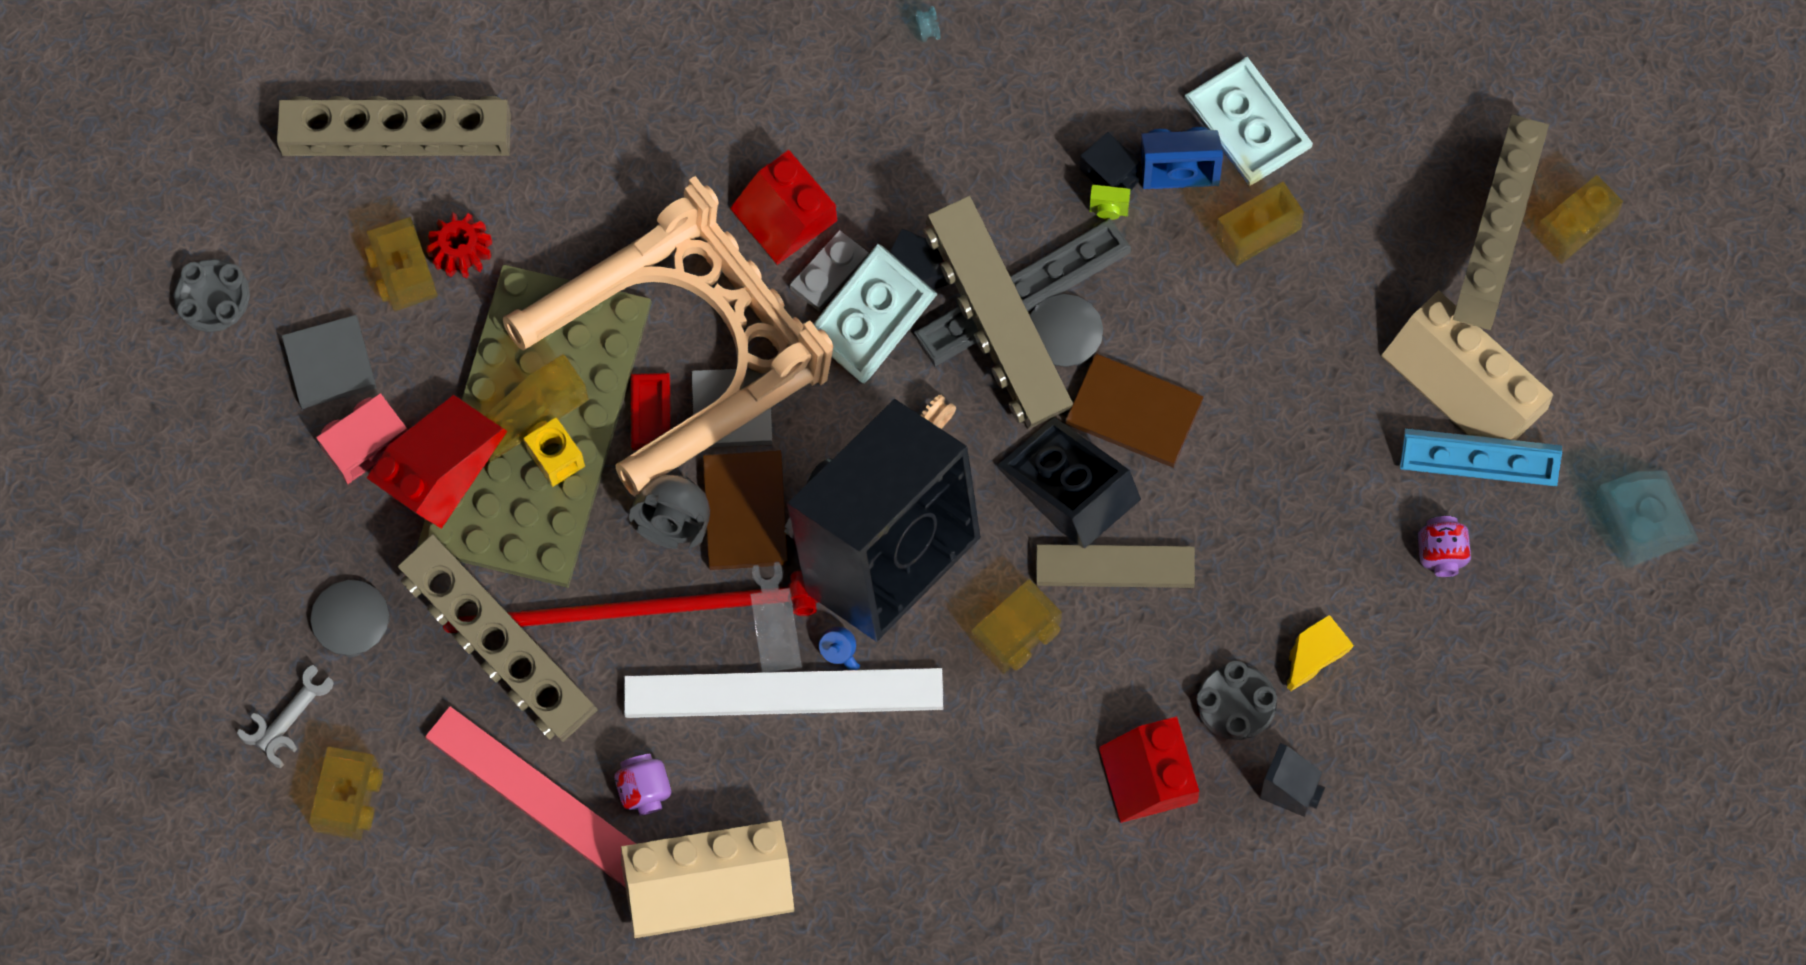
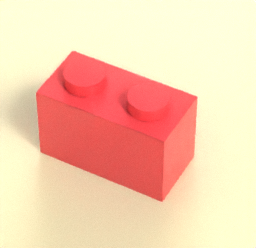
(361, 437)

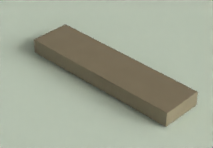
(1116, 566)

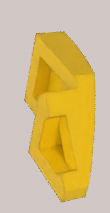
(1315, 650)

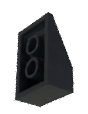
(1071, 481)

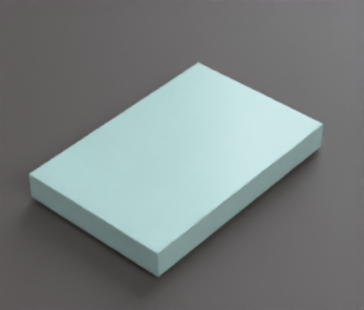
(1250, 120)
(873, 312)

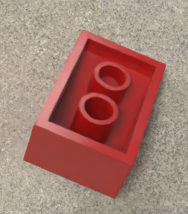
(438, 459)

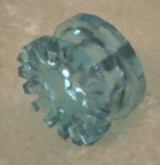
(927, 24)

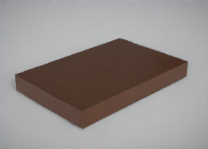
(1134, 410)
(745, 510)

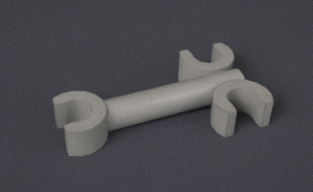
(271, 738)

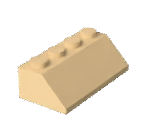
(1466, 373)
(707, 879)

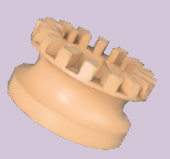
(939, 412)

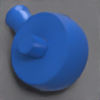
(838, 647)

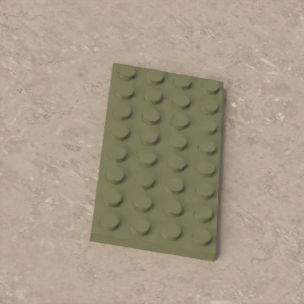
(511, 512)

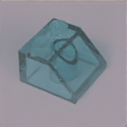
(1644, 516)

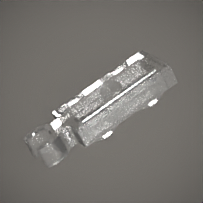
(775, 623)

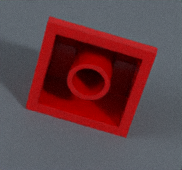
(784, 207)
(1149, 770)

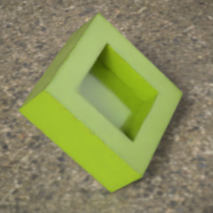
(1109, 201)

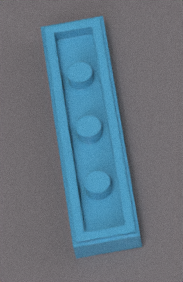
(1481, 457)

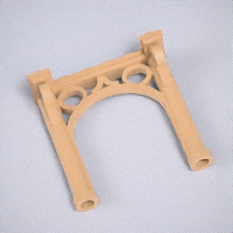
(802, 349)

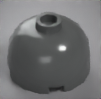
(671, 511)

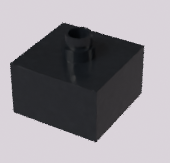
(884, 519)

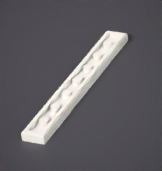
(783, 693)

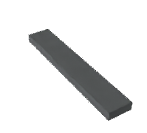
(1034, 284)

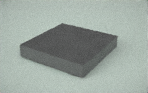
(329, 361)

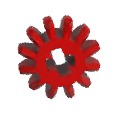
(465, 255)

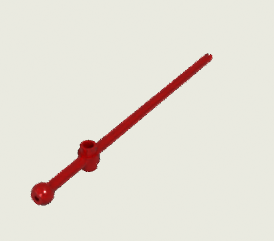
(802, 605)

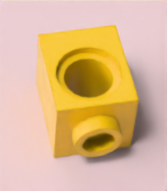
(556, 466)

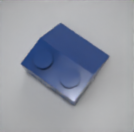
(1181, 158)

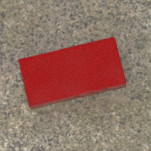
(649, 407)

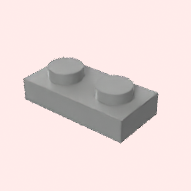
(829, 271)

